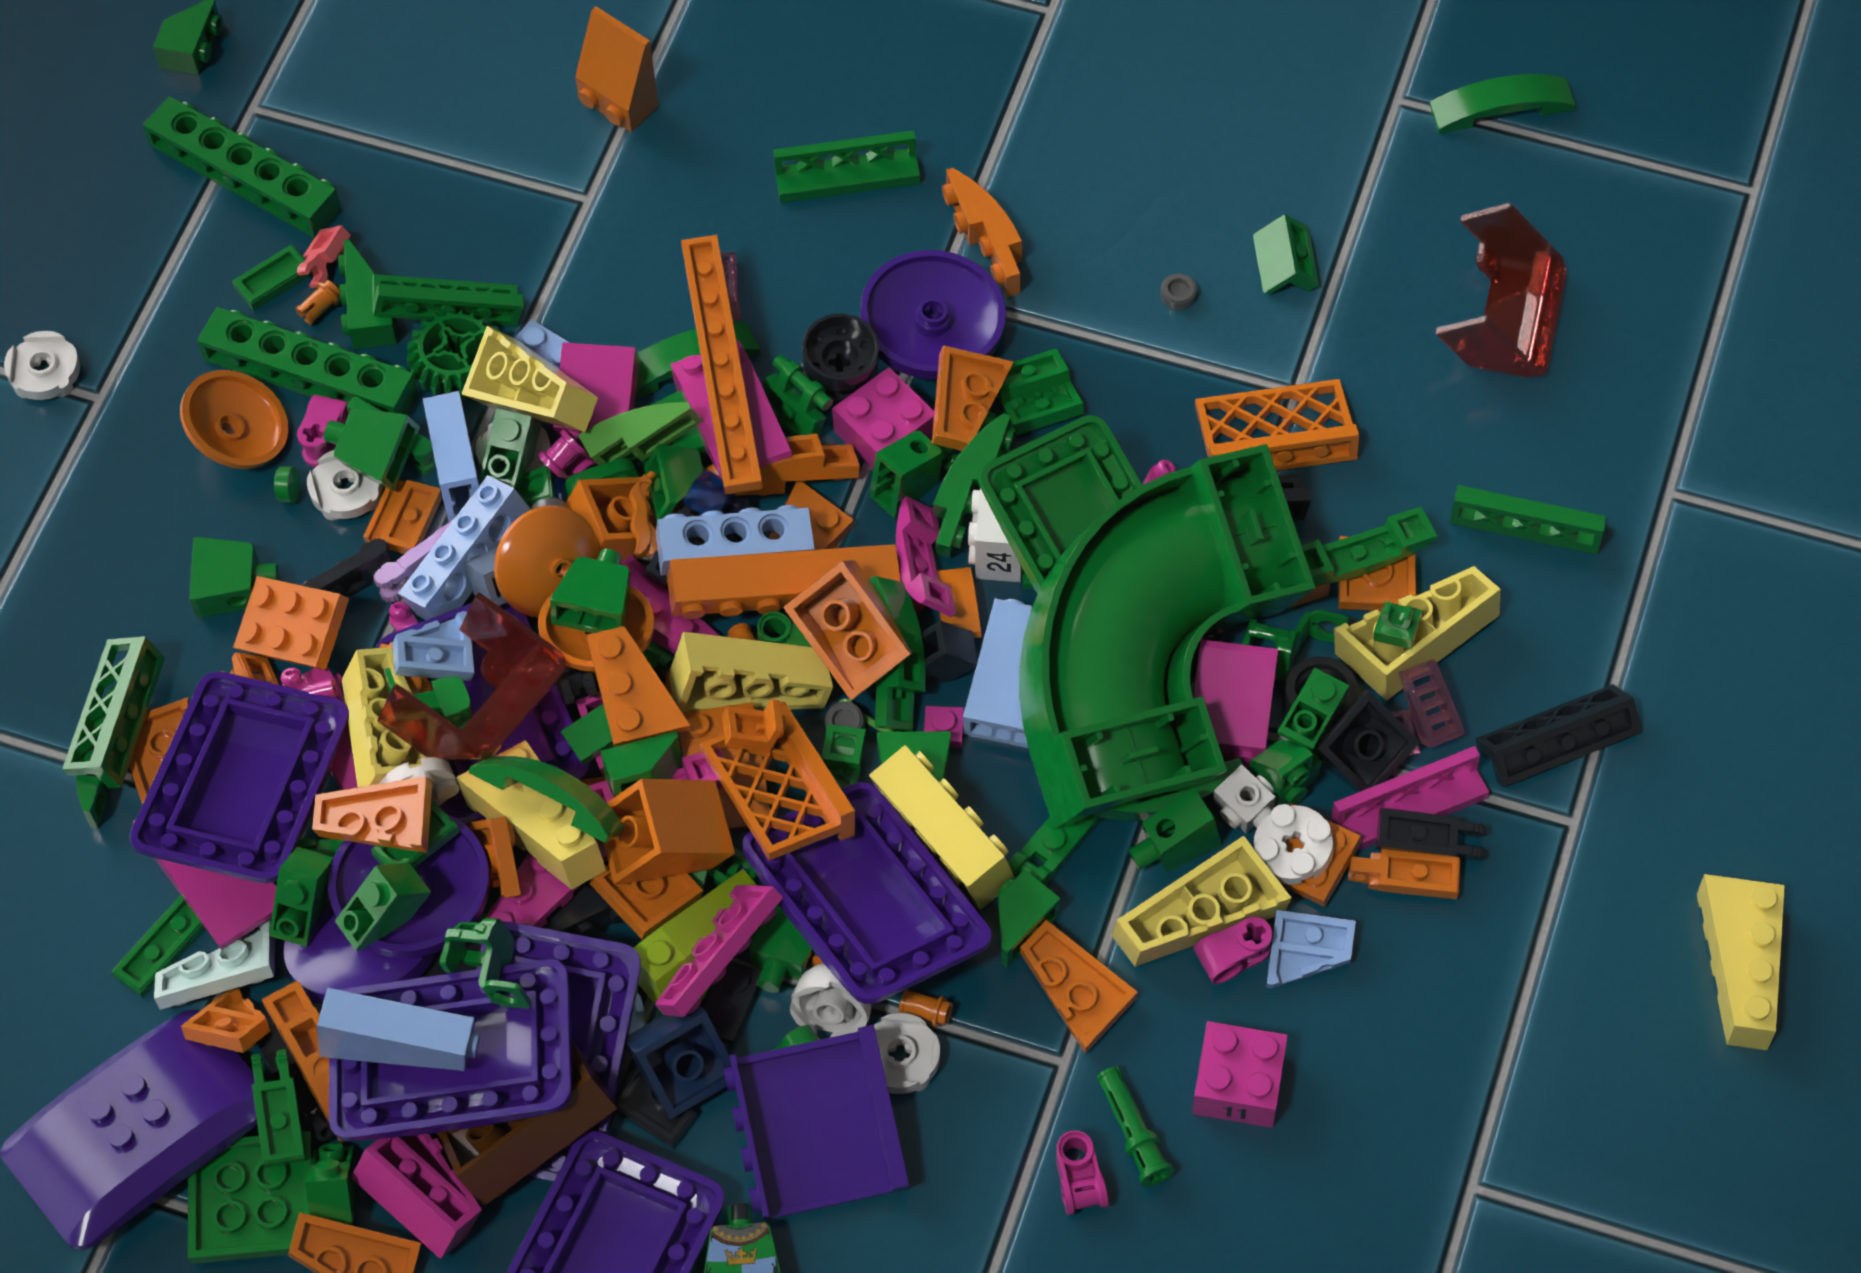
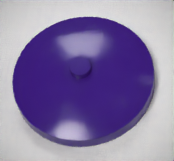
(928, 303)
(454, 875)
(335, 964)

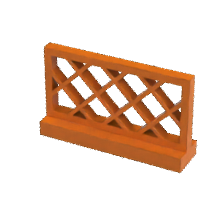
(1287, 450)
(811, 776)

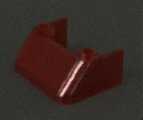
(1521, 299)
(517, 665)

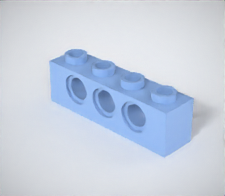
(712, 526)
(442, 578)

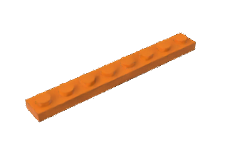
(721, 365)

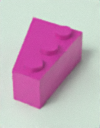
(418, 1190)

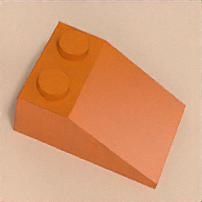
(616, 71)
(609, 512)
(849, 627)
(709, 724)

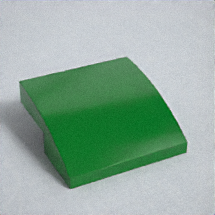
(1039, 392)

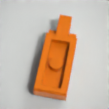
(1408, 873)

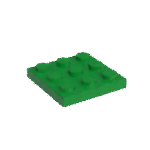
(242, 1206)

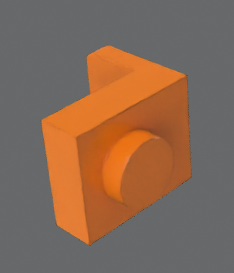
(753, 728)

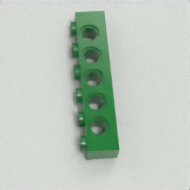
(242, 166)
(222, 346)

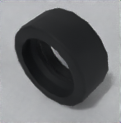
(1330, 666)

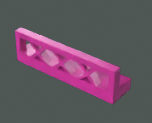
(1432, 789)

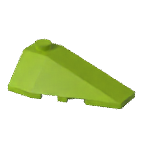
(673, 942)

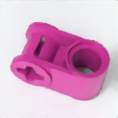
(311, 431)
(567, 456)
(1229, 952)
(1080, 1180)

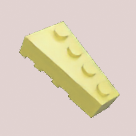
(522, 382)
(1450, 616)
(734, 671)
(365, 693)
(538, 824)
(944, 824)
(1202, 902)
(1745, 950)

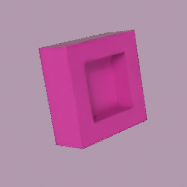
(946, 719)

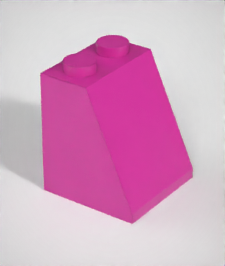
(1237, 695)

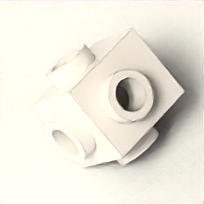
(1244, 799)

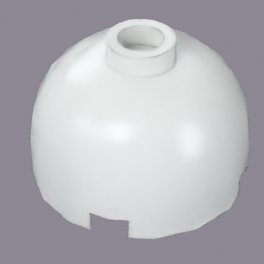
(826, 1004)

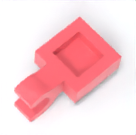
(323, 250)

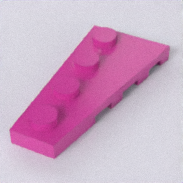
(667, 628)
(539, 894)
(734, 927)

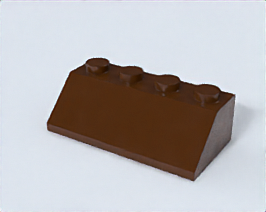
(501, 1154)

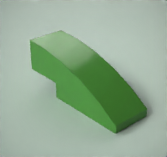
(639, 431)

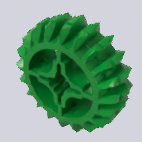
(443, 369)

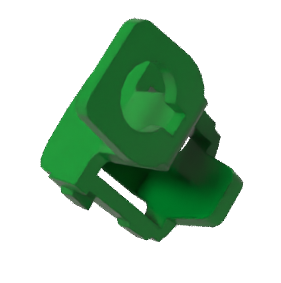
(1290, 641)
(447, 698)
(498, 953)

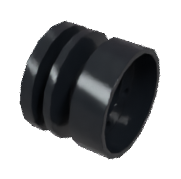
(842, 345)

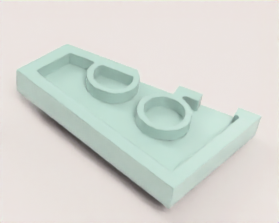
(203, 974)

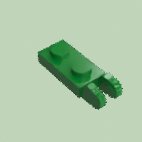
(277, 1113)

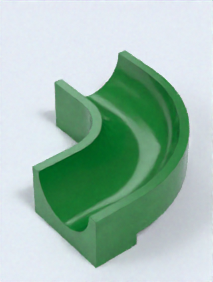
(1121, 621)

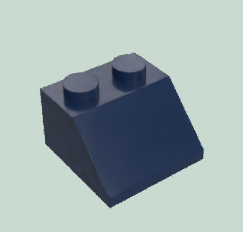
(680, 1059)

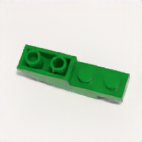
(957, 488)
(897, 687)

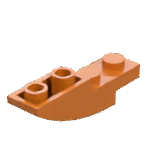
(986, 224)
(808, 462)
(297, 1025)

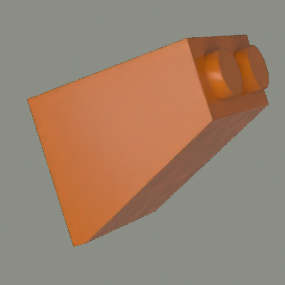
(667, 830)

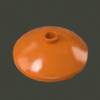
(240, 407)
(534, 549)
(574, 642)

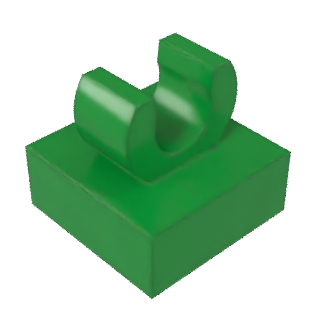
(1397, 625)

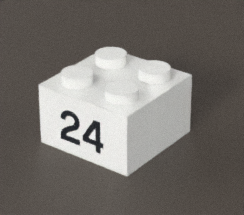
(989, 546)

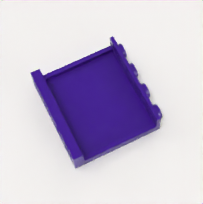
(816, 1124)

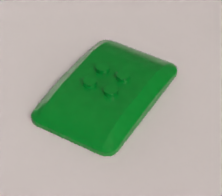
(1056, 490)

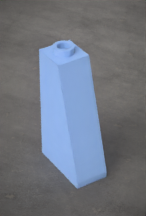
(451, 450)
(993, 699)
(393, 1032)

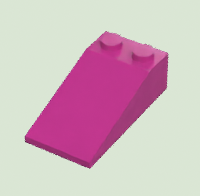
(767, 433)
(221, 902)

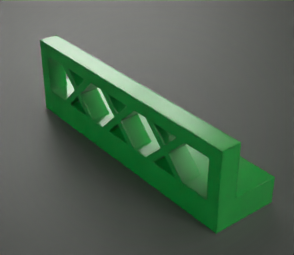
(846, 170)
(421, 297)
(1527, 519)
(123, 707)

